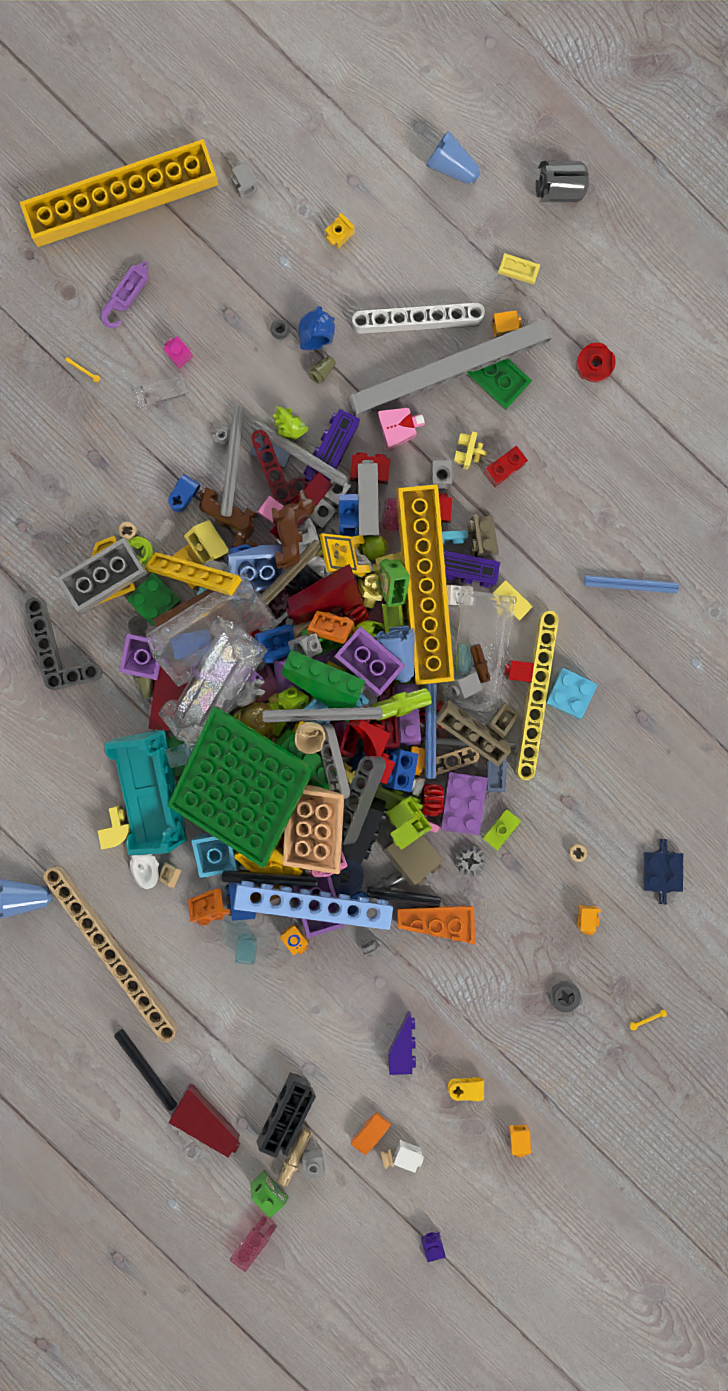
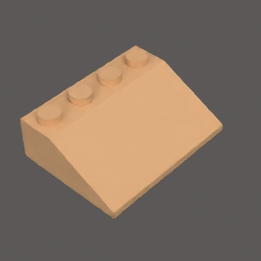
(315, 831)

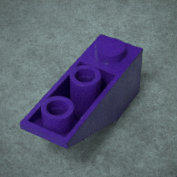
(400, 1051)

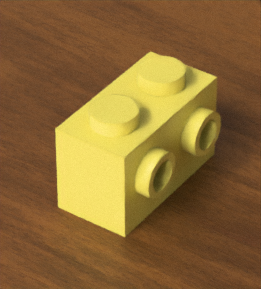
(206, 541)

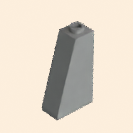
(368, 498)

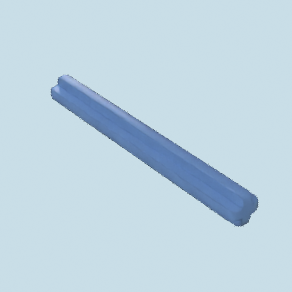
(631, 584)
(430, 736)

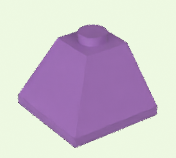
(138, 658)

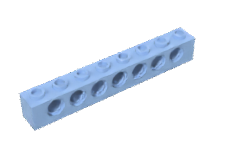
(380, 920)

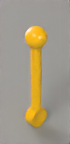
(96, 378)
(633, 1026)

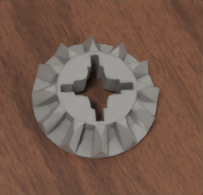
(465, 852)

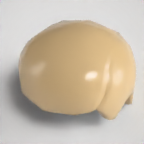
(310, 737)

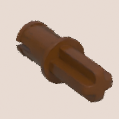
(480, 663)

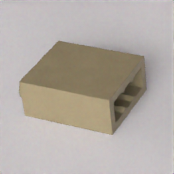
(414, 860)

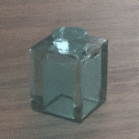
(246, 949)

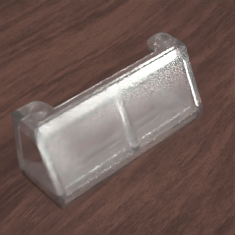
(488, 622)
(187, 636)
(216, 680)

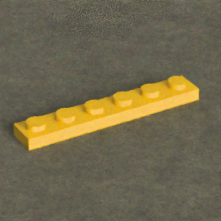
(193, 573)

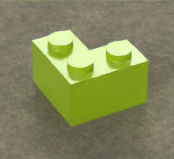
(409, 823)

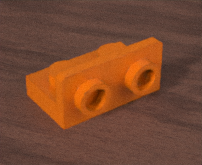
(331, 626)
(207, 907)

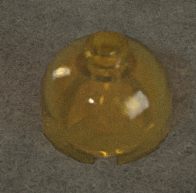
(252, 716)

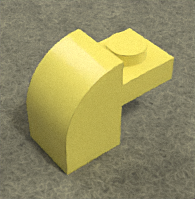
(117, 834)

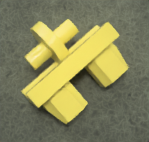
(465, 458)
(369, 590)

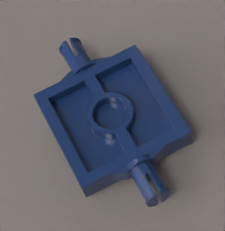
(663, 872)

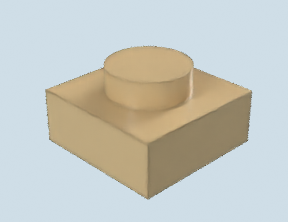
(169, 874)

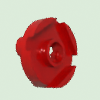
(586, 356)

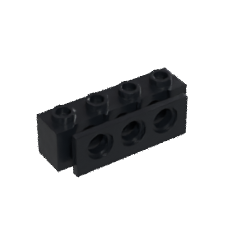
(286, 1116)

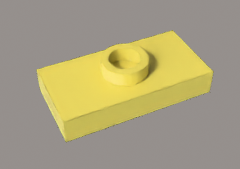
(519, 269)
(521, 605)

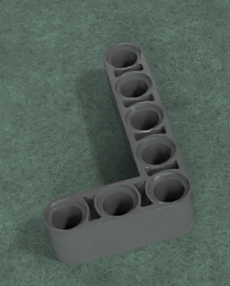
(52, 651)
(361, 796)

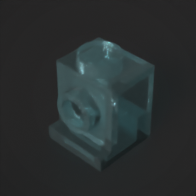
(180, 755)

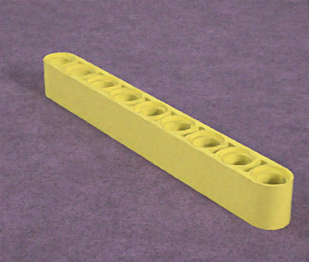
(539, 705)

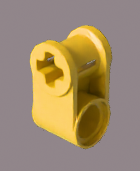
(470, 1089)

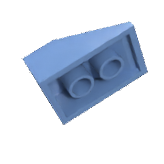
(258, 564)

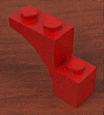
(374, 742)

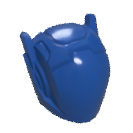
(316, 329)

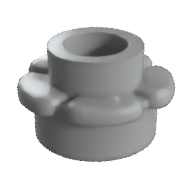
(221, 440)
(371, 948)

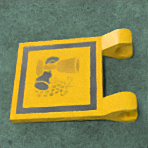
(340, 551)

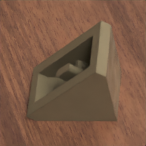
(502, 720)

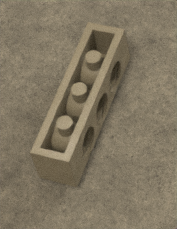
(473, 733)

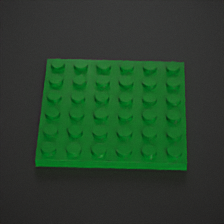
(240, 786)

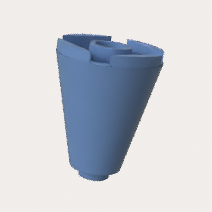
(453, 160)
(401, 644)
(21, 897)

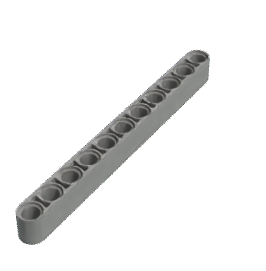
(449, 368)

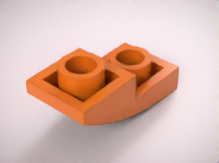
(371, 1133)

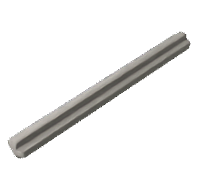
(301, 454)
(232, 461)
(322, 714)

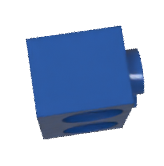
(403, 771)

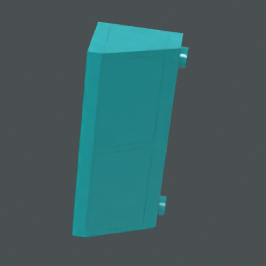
(146, 790)

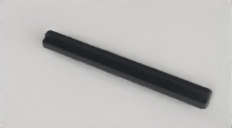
(270, 878)
(145, 1070)

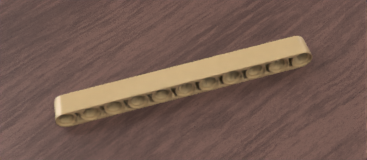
(111, 962)

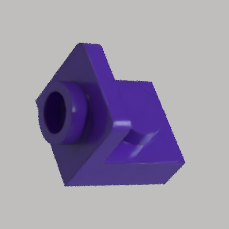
(433, 1246)

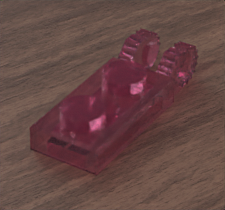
(252, 1245)

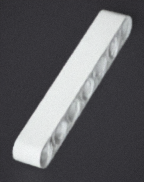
(425, 312)

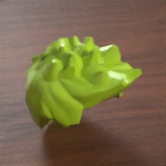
(289, 425)

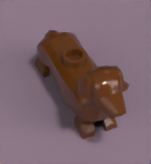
(238, 520)
(288, 531)

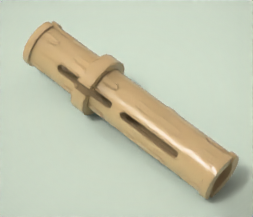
(296, 1153)

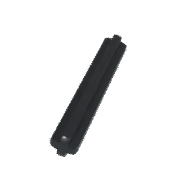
(402, 896)

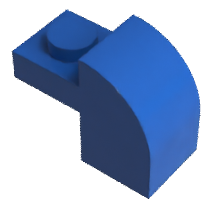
(349, 515)

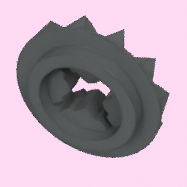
(573, 999)

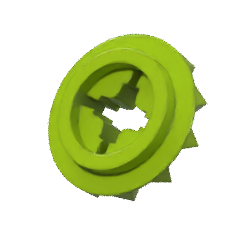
(140, 542)

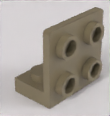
(484, 536)

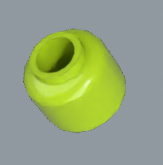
(373, 547)

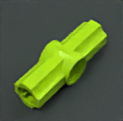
(404, 703)

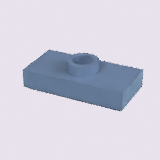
(282, 455)
(496, 777)

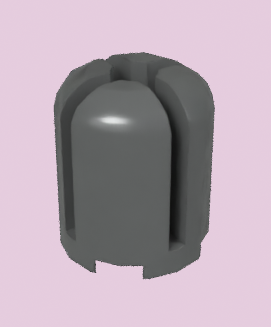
(562, 181)

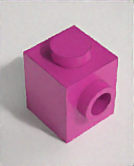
(177, 352)

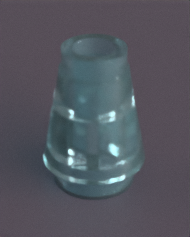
(463, 659)

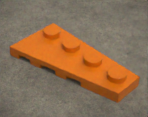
(444, 921)

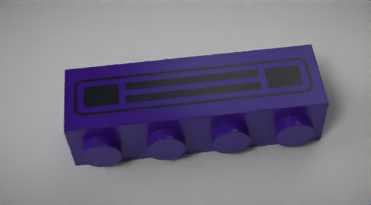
(334, 441)
(471, 569)

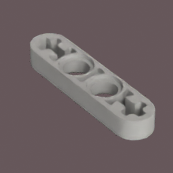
(340, 786)

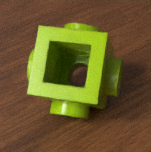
(292, 699)

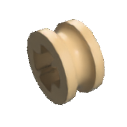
(129, 525)
(581, 848)
(387, 1159)

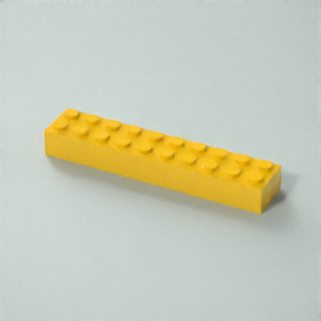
(119, 193)
(427, 590)

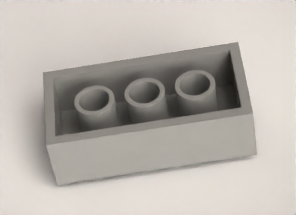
(102, 575)

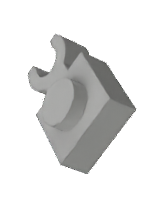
(249, 692)

